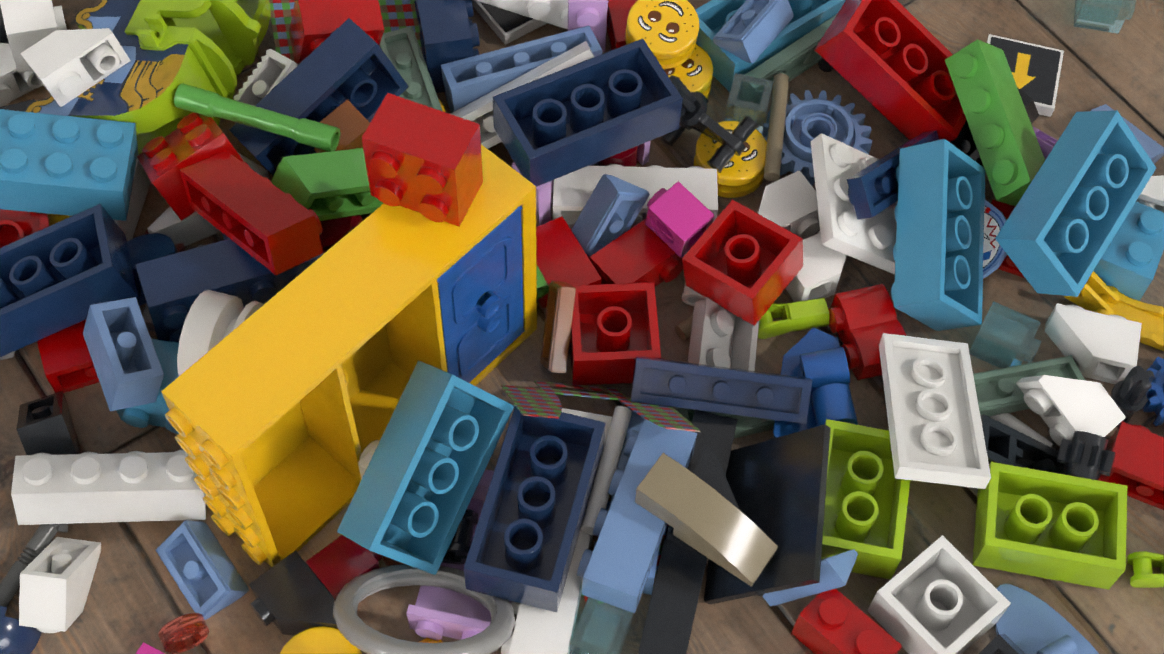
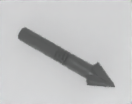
(38, 542)

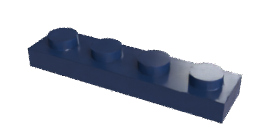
(877, 184)
(721, 389)

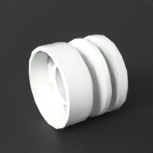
(209, 322)

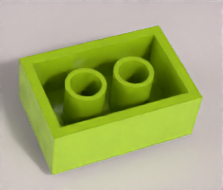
(864, 500)
(1051, 526)

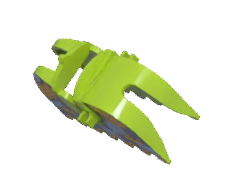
(167, 46)

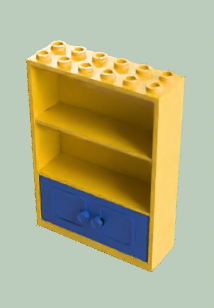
(320, 367)

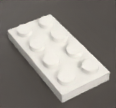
(933, 411)

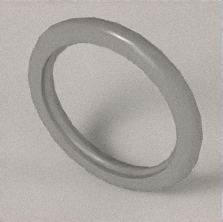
(392, 576)

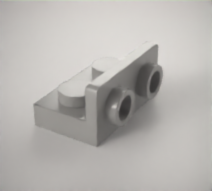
(721, 338)

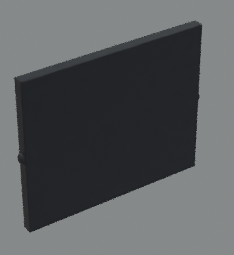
(784, 494)

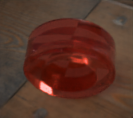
(183, 633)

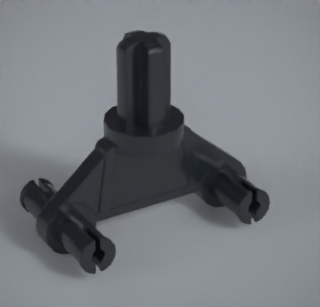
(695, 117)

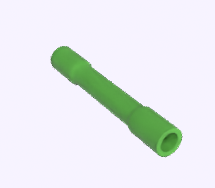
(213, 105)

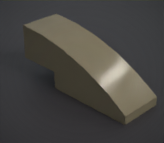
(705, 519)

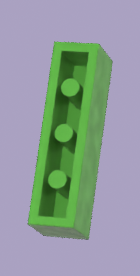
(996, 119)
(328, 183)

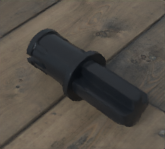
(1132, 391)

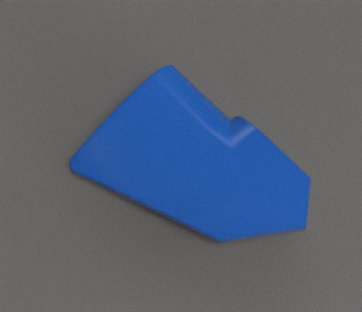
(825, 363)

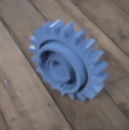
(810, 118)

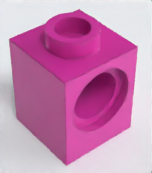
(678, 218)

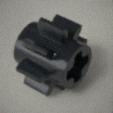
(1086, 456)

